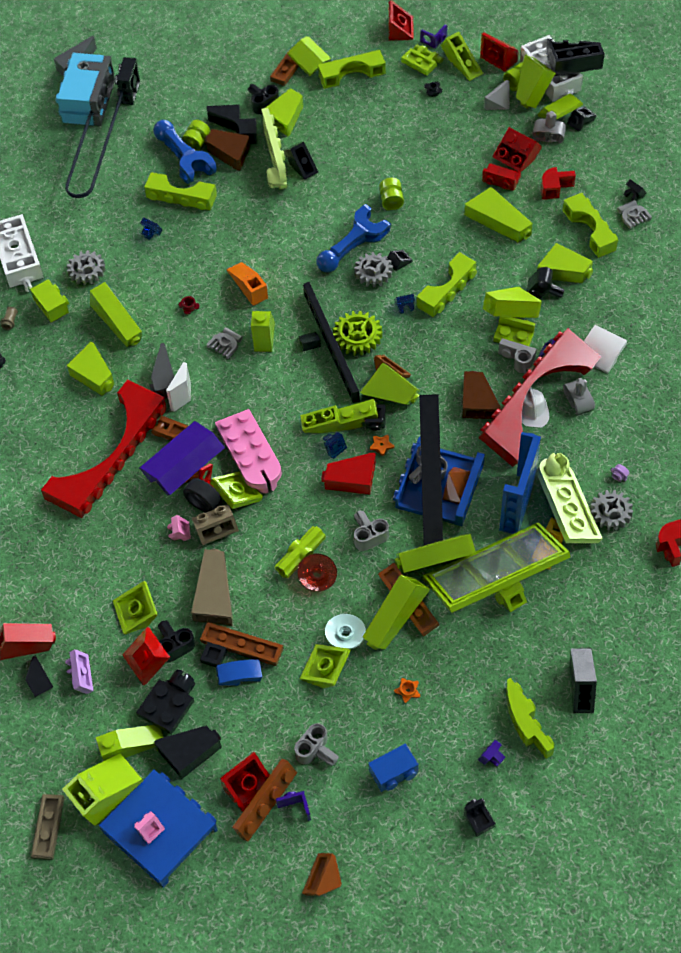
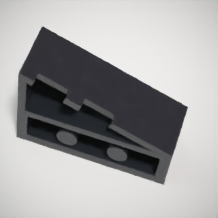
(574, 57)

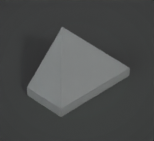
(498, 98)

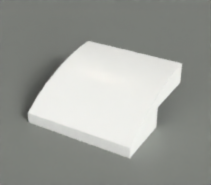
(606, 345)

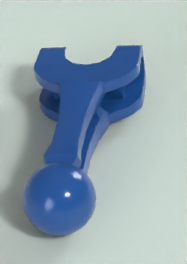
(189, 158)
(362, 232)

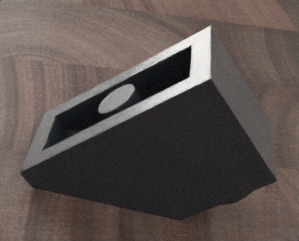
(301, 160)

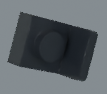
(579, 117)

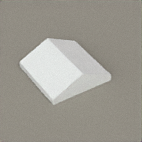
(179, 389)

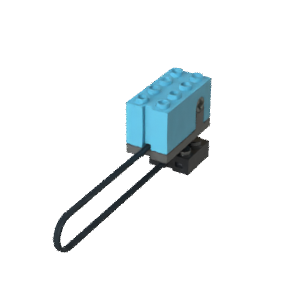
(86, 95)

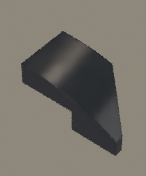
(37, 678)

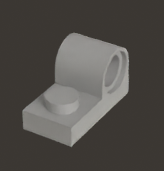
(523, 355)

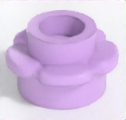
(620, 473)

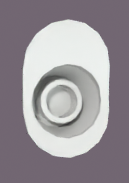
(535, 409)

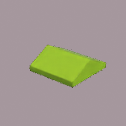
(308, 55)
(561, 106)
(135, 608)
(325, 665)

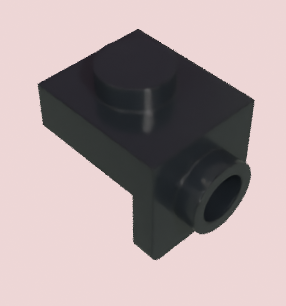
(378, 423)
(478, 816)

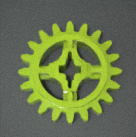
(357, 328)

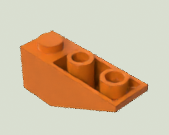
(249, 283)

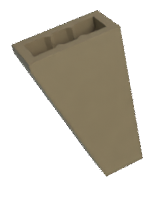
(212, 592)

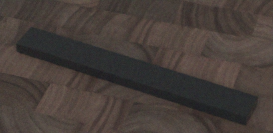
(331, 342)
(431, 469)

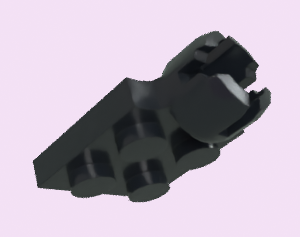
(168, 702)

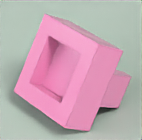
(180, 528)
(149, 827)

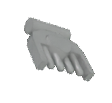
(631, 212)
(227, 340)

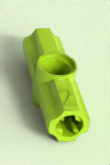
(298, 550)

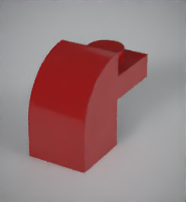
(554, 180)
(669, 541)

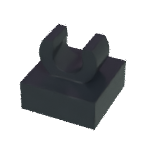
(634, 188)

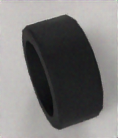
(201, 495)

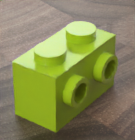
(50, 300)

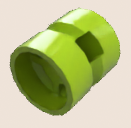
(513, 76)
(196, 134)
(391, 194)

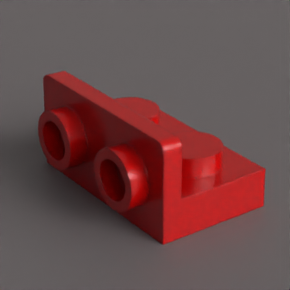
(501, 176)

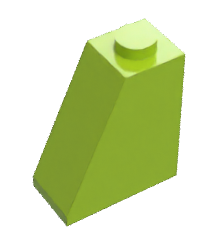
(533, 81)
(286, 111)
(567, 264)
(512, 303)
(262, 330)
(91, 370)
(390, 386)

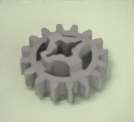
(86, 267)
(373, 269)
(613, 504)

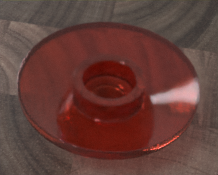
(317, 563)

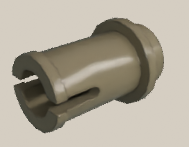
(8, 321)

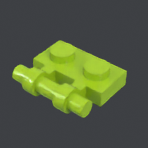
(421, 59)

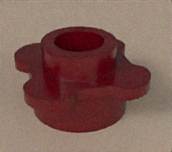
(188, 300)

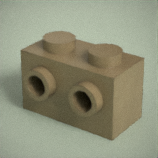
(215, 524)

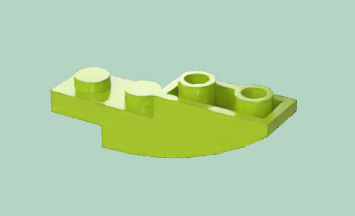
(334, 419)
(522, 714)

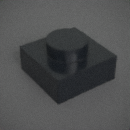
(213, 654)

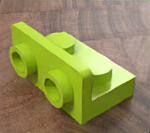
(515, 330)

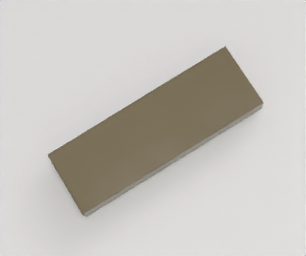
(47, 827)

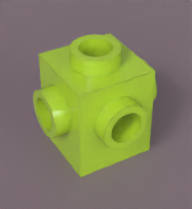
(511, 597)

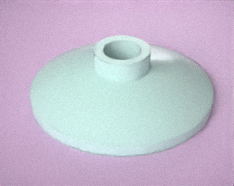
(342, 625)

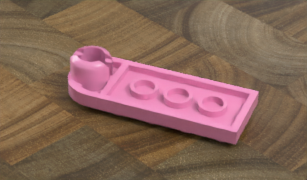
(250, 450)

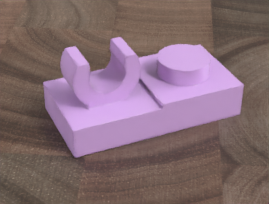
(80, 671)

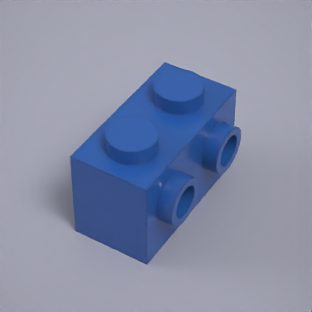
(393, 768)

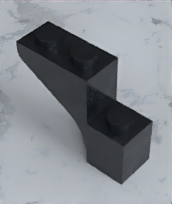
(230, 118)

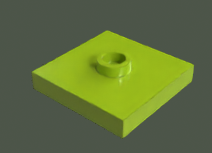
(235, 490)

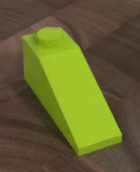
(461, 56)
(128, 741)

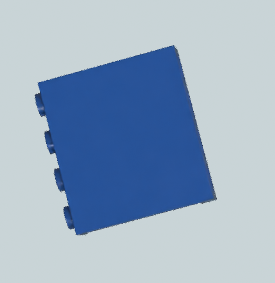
(410, 494)
(517, 498)
(182, 819)

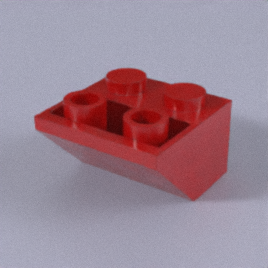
(516, 150)

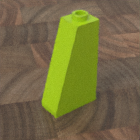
(499, 215)
(114, 315)
(435, 553)
(395, 611)

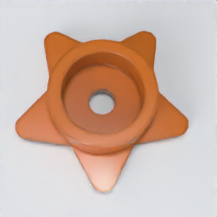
(384, 448)
(408, 684)

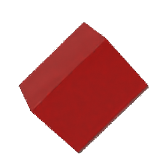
(400, 23)
(244, 780)

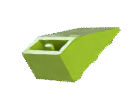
(102, 787)

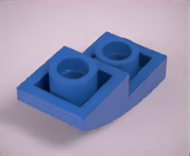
(237, 671)

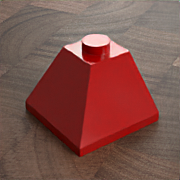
(498, 52)
(146, 656)

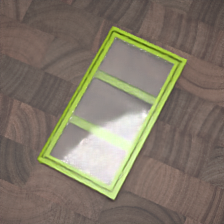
(496, 567)

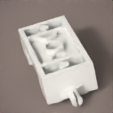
(560, 85)
(19, 263)

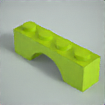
(368, 63)
(199, 196)
(579, 209)
(434, 298)

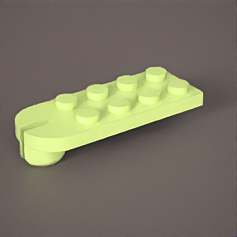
(276, 175)
(567, 500)

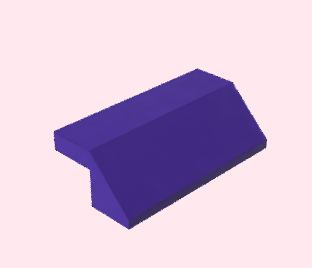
(182, 457)

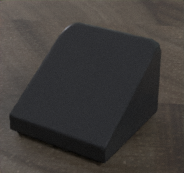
(399, 259)
(310, 341)

